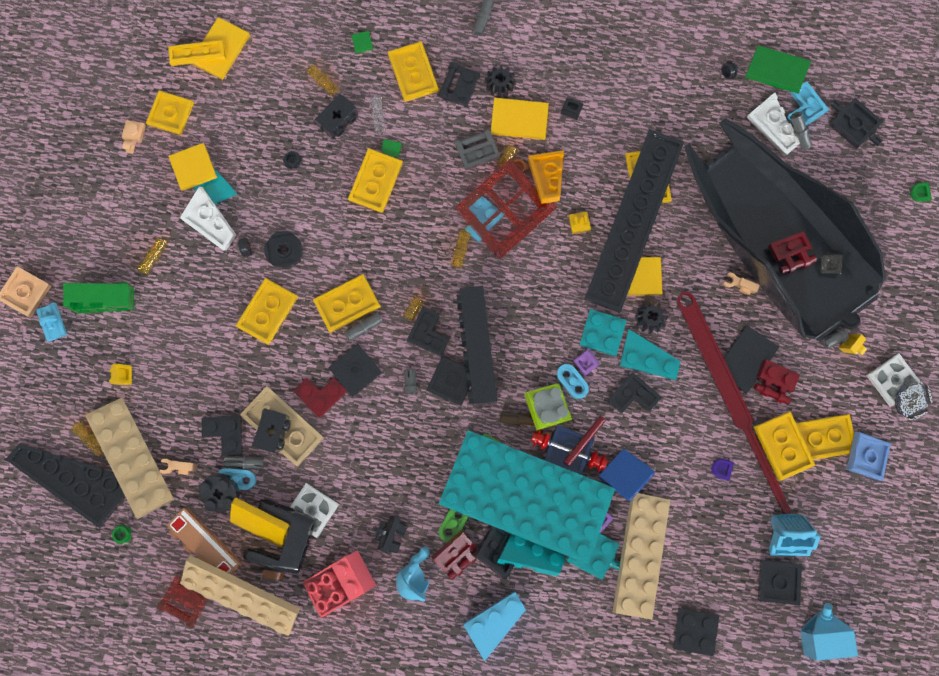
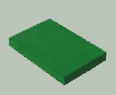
(778, 69)

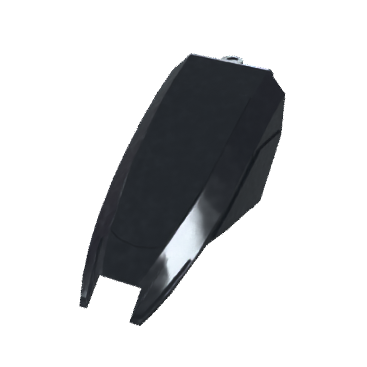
(766, 200)

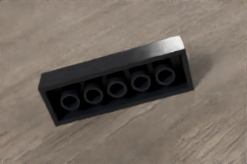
(478, 347)

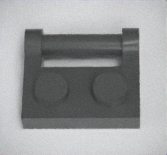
(477, 154)

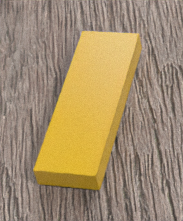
(196, 52)

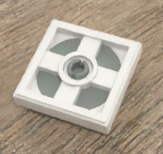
(890, 377)
(316, 506)

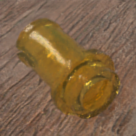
(509, 153)
(413, 308)

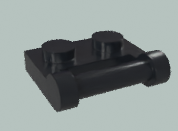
(464, 86)

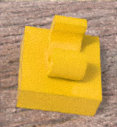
(579, 222)
(854, 344)
(121, 374)

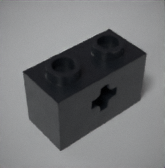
(337, 108)
(269, 421)

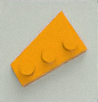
(547, 175)

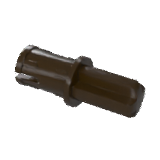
(516, 418)

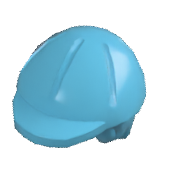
(411, 579)

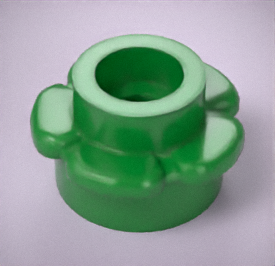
(116, 534)

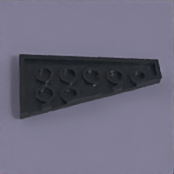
(81, 486)

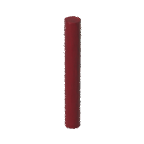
(584, 441)

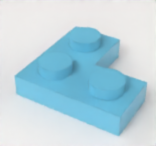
(810, 104)
(483, 211)

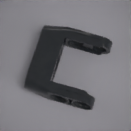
(295, 544)

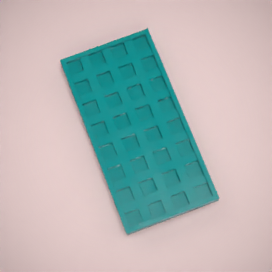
(527, 497)

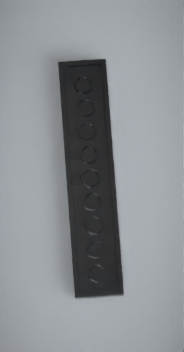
(634, 221)

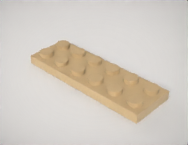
(129, 458)
(641, 556)
(239, 595)

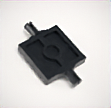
(856, 123)

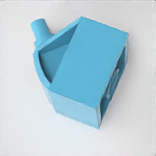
(828, 637)

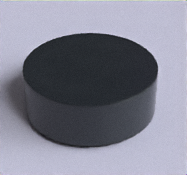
(244, 247)

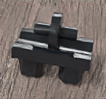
(386, 533)

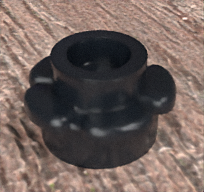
(729, 70)
(289, 156)

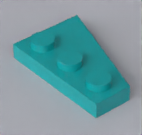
(647, 358)

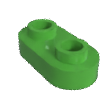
(452, 523)

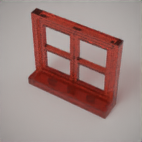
(522, 228)

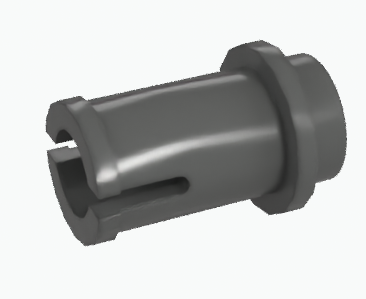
(839, 336)
(410, 381)

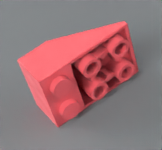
(339, 583)

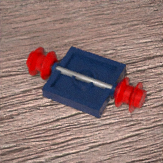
(562, 444)

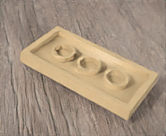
(300, 438)

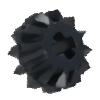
(500, 74)
(651, 324)

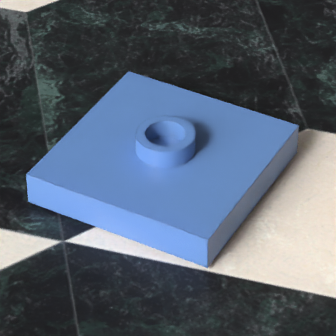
(868, 456)

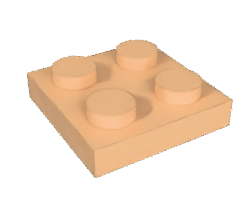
(24, 292)

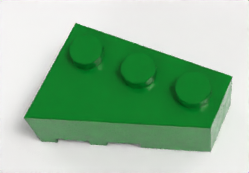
(98, 297)

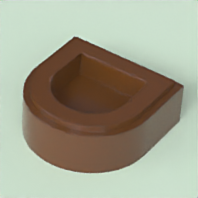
(273, 575)

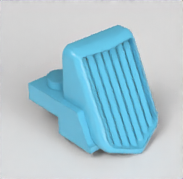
(792, 536)

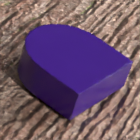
(722, 469)

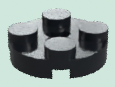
(275, 243)
(211, 499)

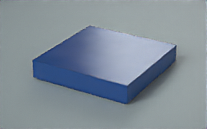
(626, 474)

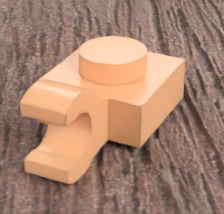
(132, 133)
(745, 285)
(182, 467)

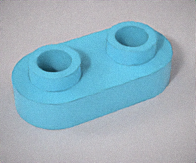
(573, 381)
(238, 476)

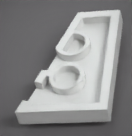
(772, 123)
(208, 220)

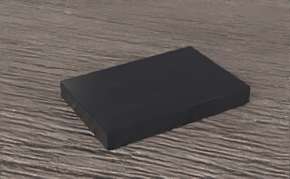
(747, 356)

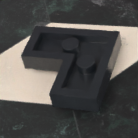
(423, 335)
(634, 389)
(229, 430)
(491, 549)

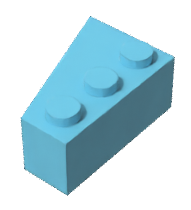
(494, 623)

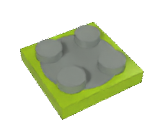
(547, 406)

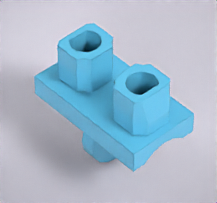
(51, 322)

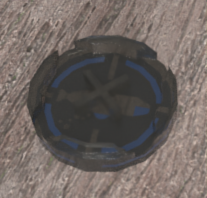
(913, 400)

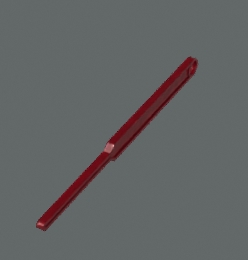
(728, 389)

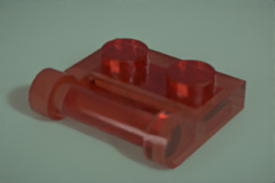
(188, 598)

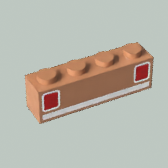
(202, 541)

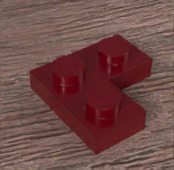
(320, 400)

